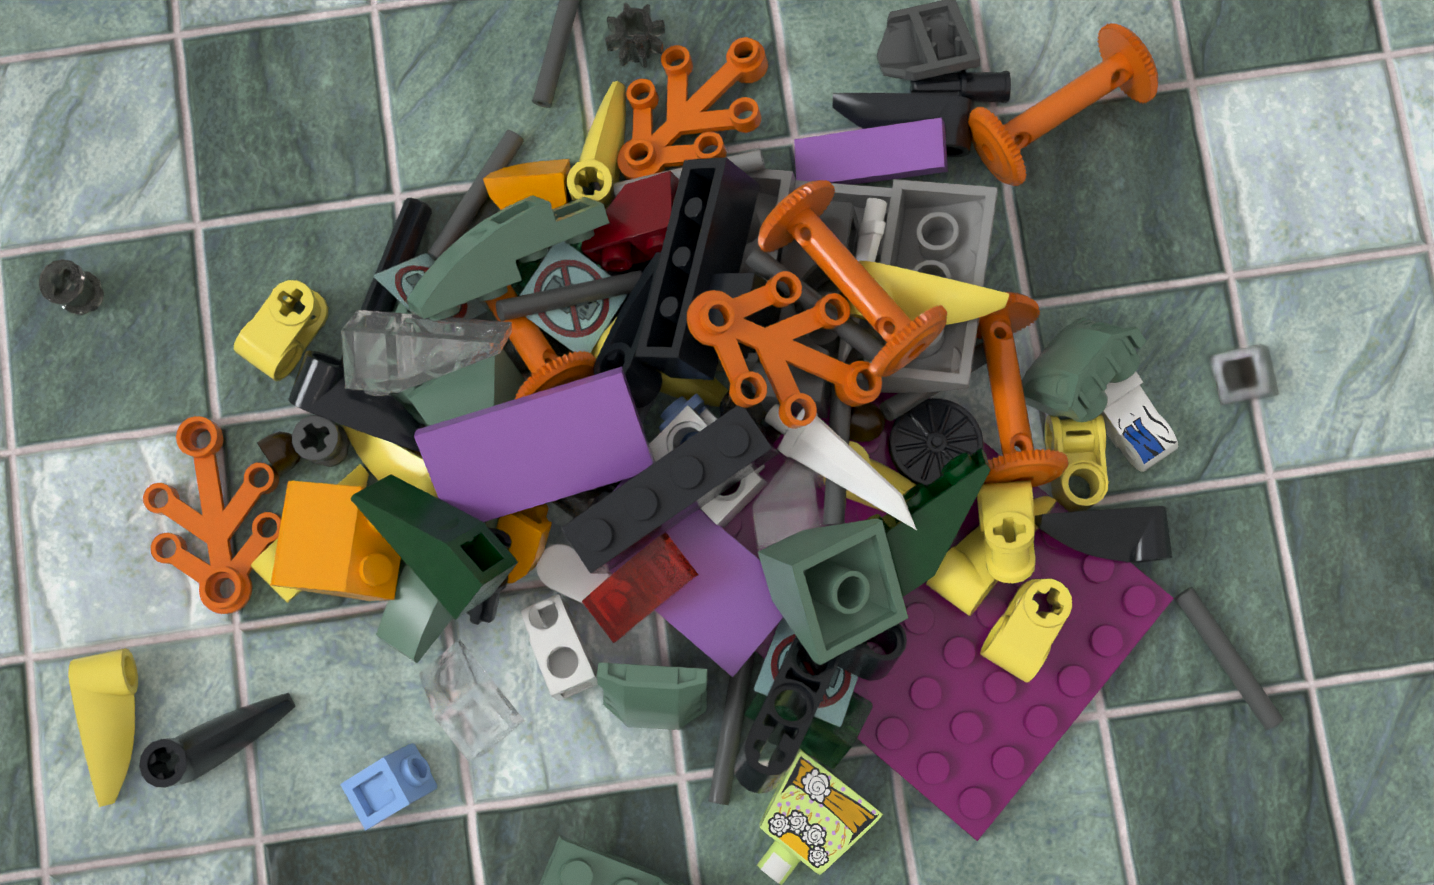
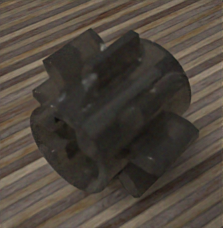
(641, 46)

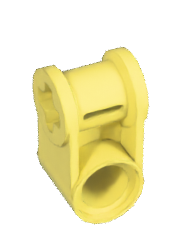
(278, 333)
(1085, 450)
(1008, 529)
(1022, 637)

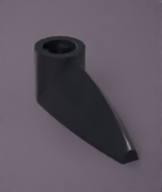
(885, 109)
(623, 340)
(322, 391)
(1112, 534)
(211, 742)

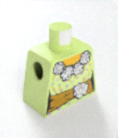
(812, 819)

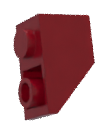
(635, 225)

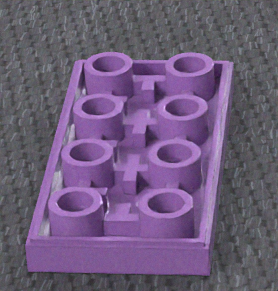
(537, 447)
(728, 603)

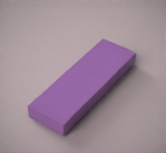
(873, 153)

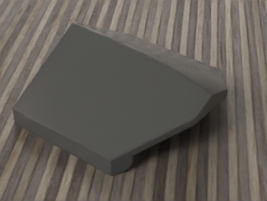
(926, 42)

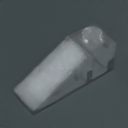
(401, 350)

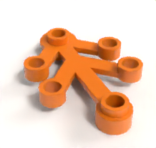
(691, 114)
(777, 347)
(216, 523)

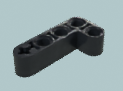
(803, 695)

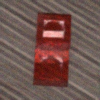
(639, 587)

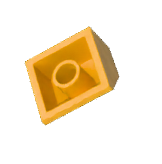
(332, 546)

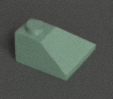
(468, 389)
(835, 586)

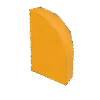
(523, 180)
(529, 536)

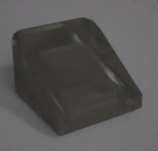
(1244, 374)

